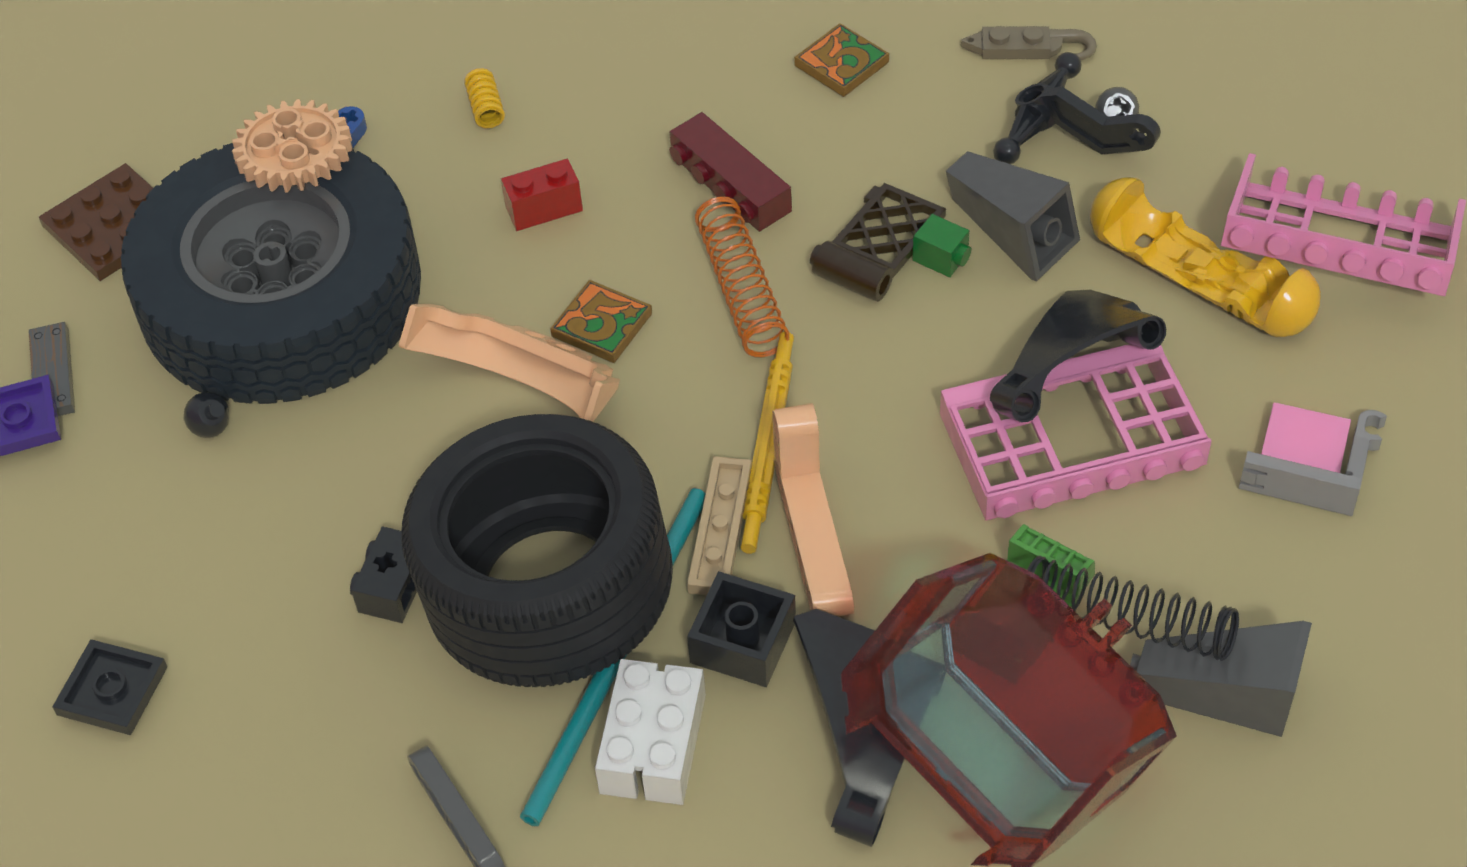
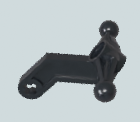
(1051, 104)

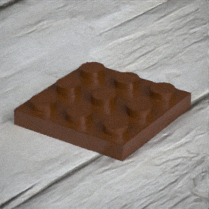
(97, 219)

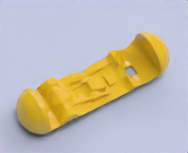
(1243, 286)

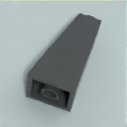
(1018, 209)
(1245, 689)

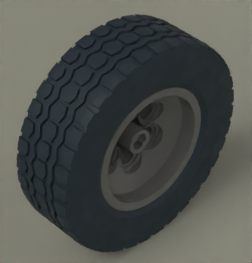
(270, 287)

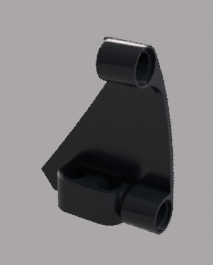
(1067, 328)
(865, 756)

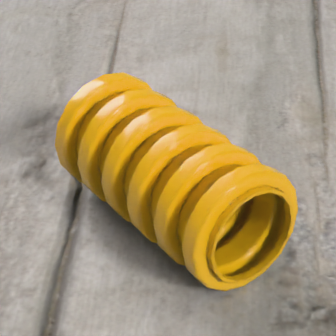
(484, 98)

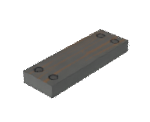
(52, 356)

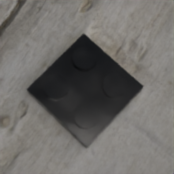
(110, 687)

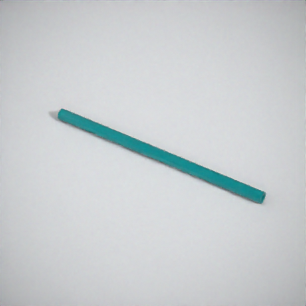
(598, 688)

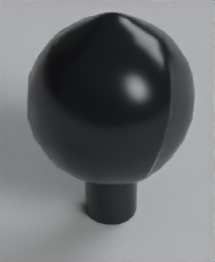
(206, 414)

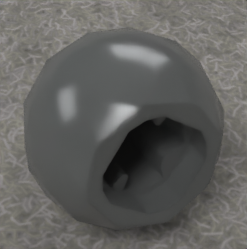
(1117, 102)

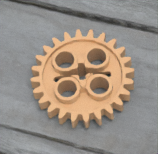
(292, 145)

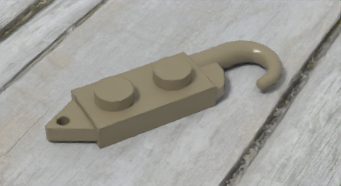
(1026, 42)

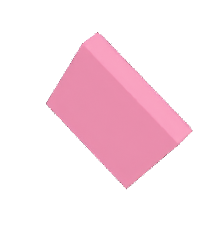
(1306, 437)

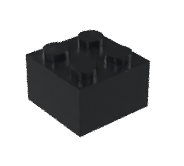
(742, 629)

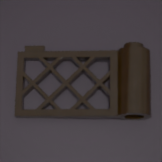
(859, 266)

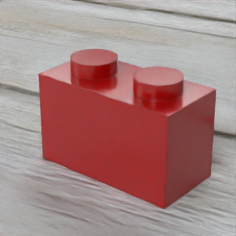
(542, 194)

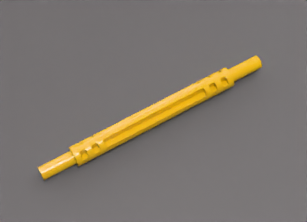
(763, 459)

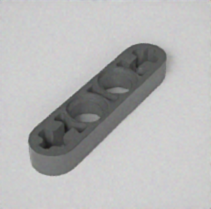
(453, 809)

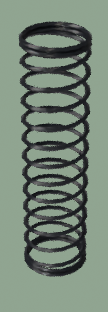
(1220, 625)

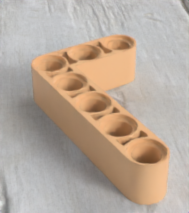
(808, 510)

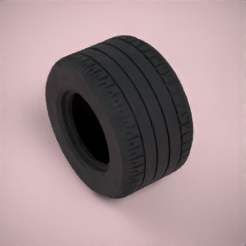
(522, 482)

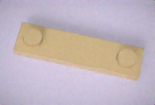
(719, 522)

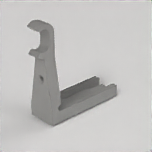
(1312, 484)

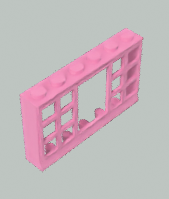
(1338, 253)
(1089, 477)

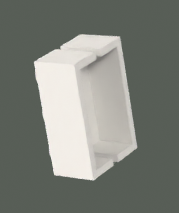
(651, 730)

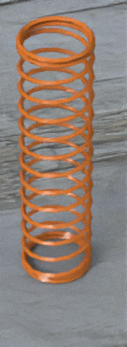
(763, 326)

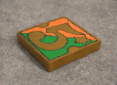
(841, 59)
(601, 321)

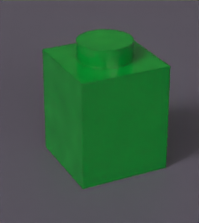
(941, 245)

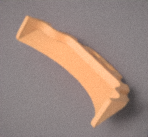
(512, 352)

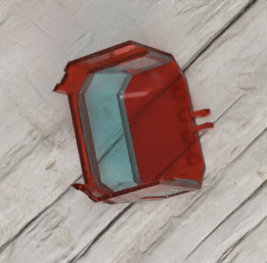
(1008, 705)

